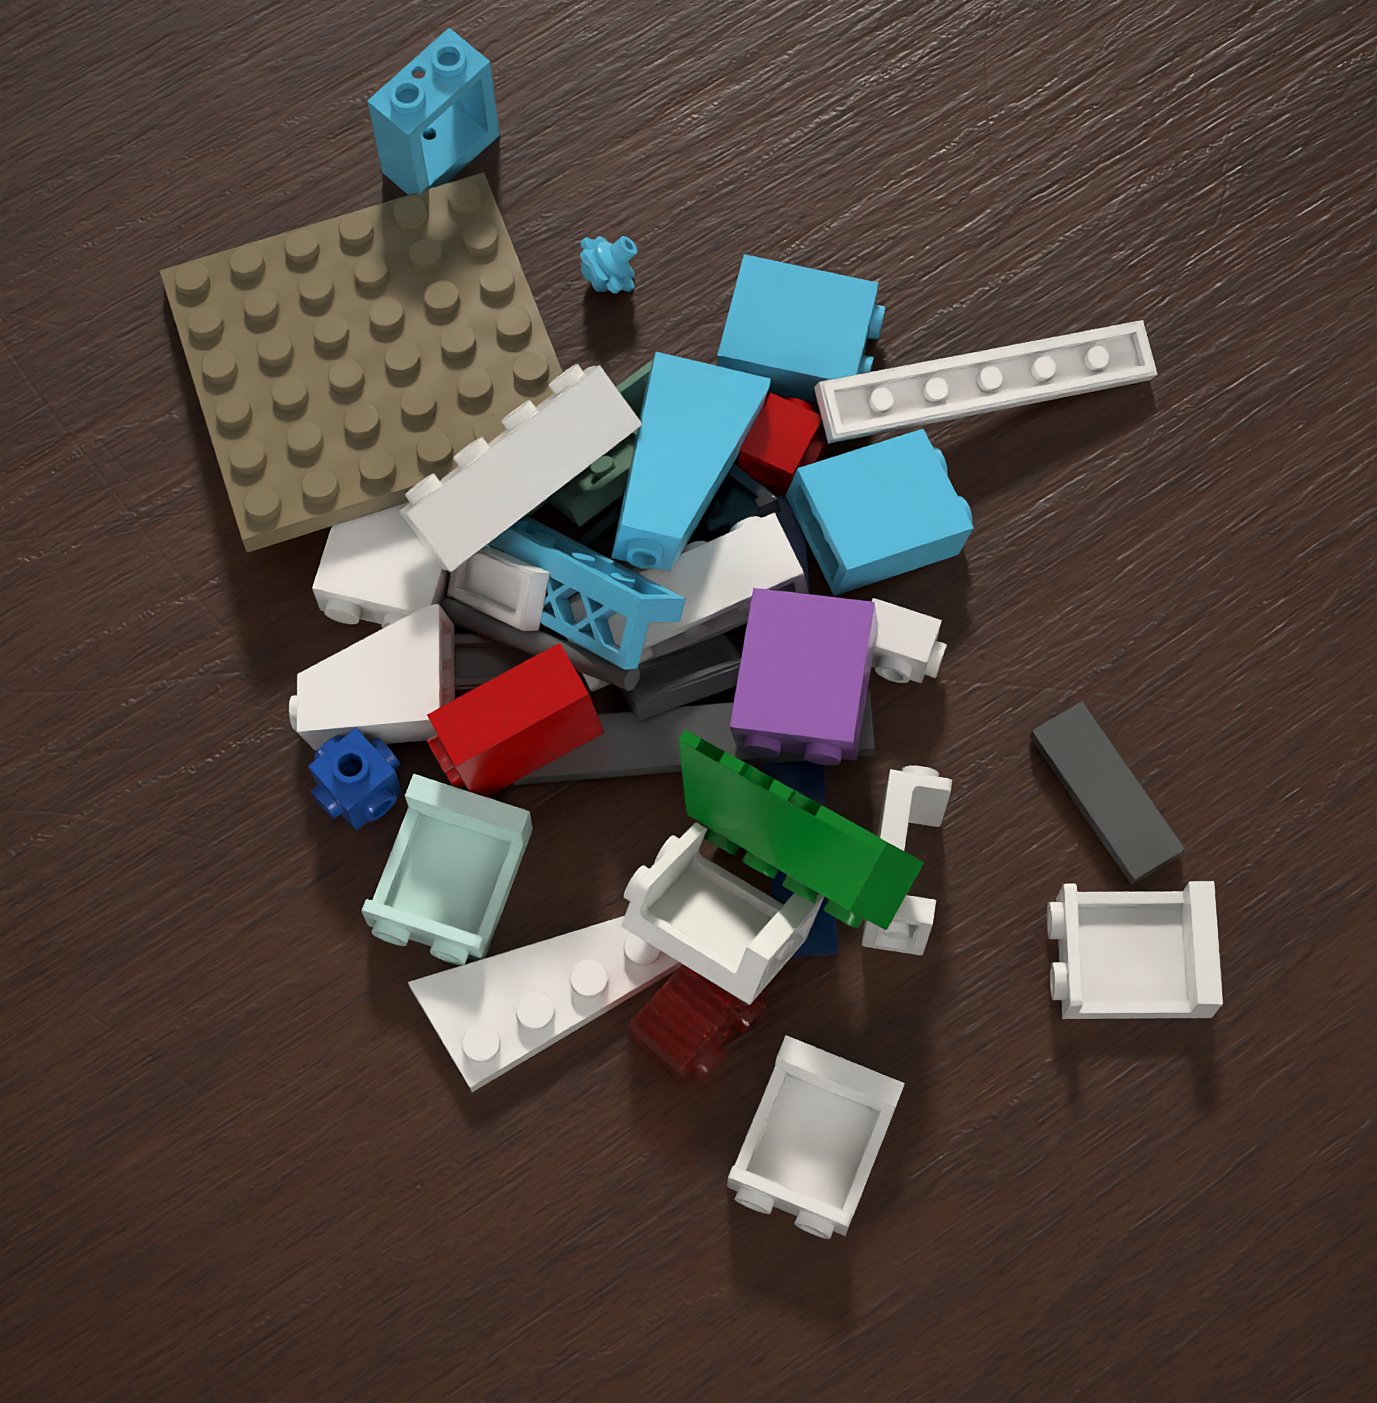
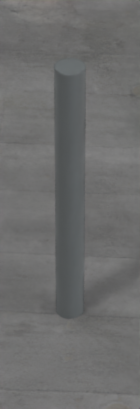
(537, 642)

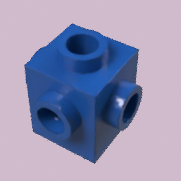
(360, 796)

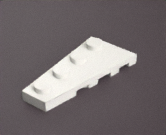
(533, 996)

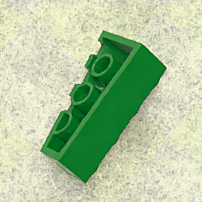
(794, 835)

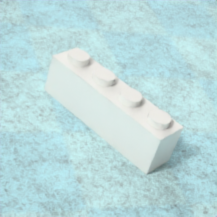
(520, 466)
(717, 586)

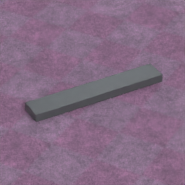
(652, 744)

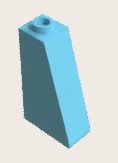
(681, 454)

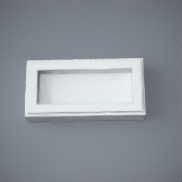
(501, 587)

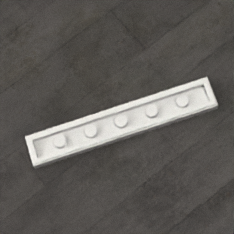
(984, 381)

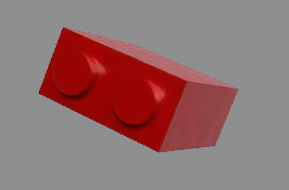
(514, 724)

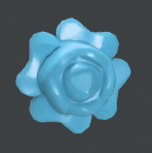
(608, 264)

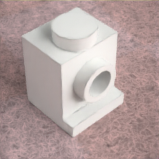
(906, 644)

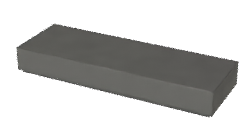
(1107, 793)

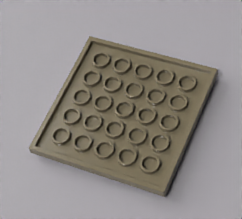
(358, 355)

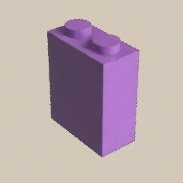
(804, 676)

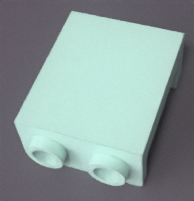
(449, 871)

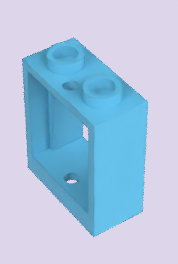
(436, 122)

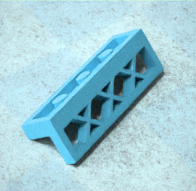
(599, 583)

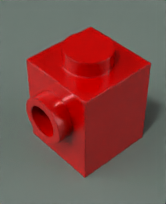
(781, 441)

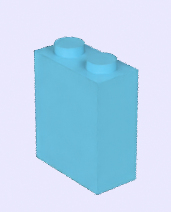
(799, 326)
(879, 511)

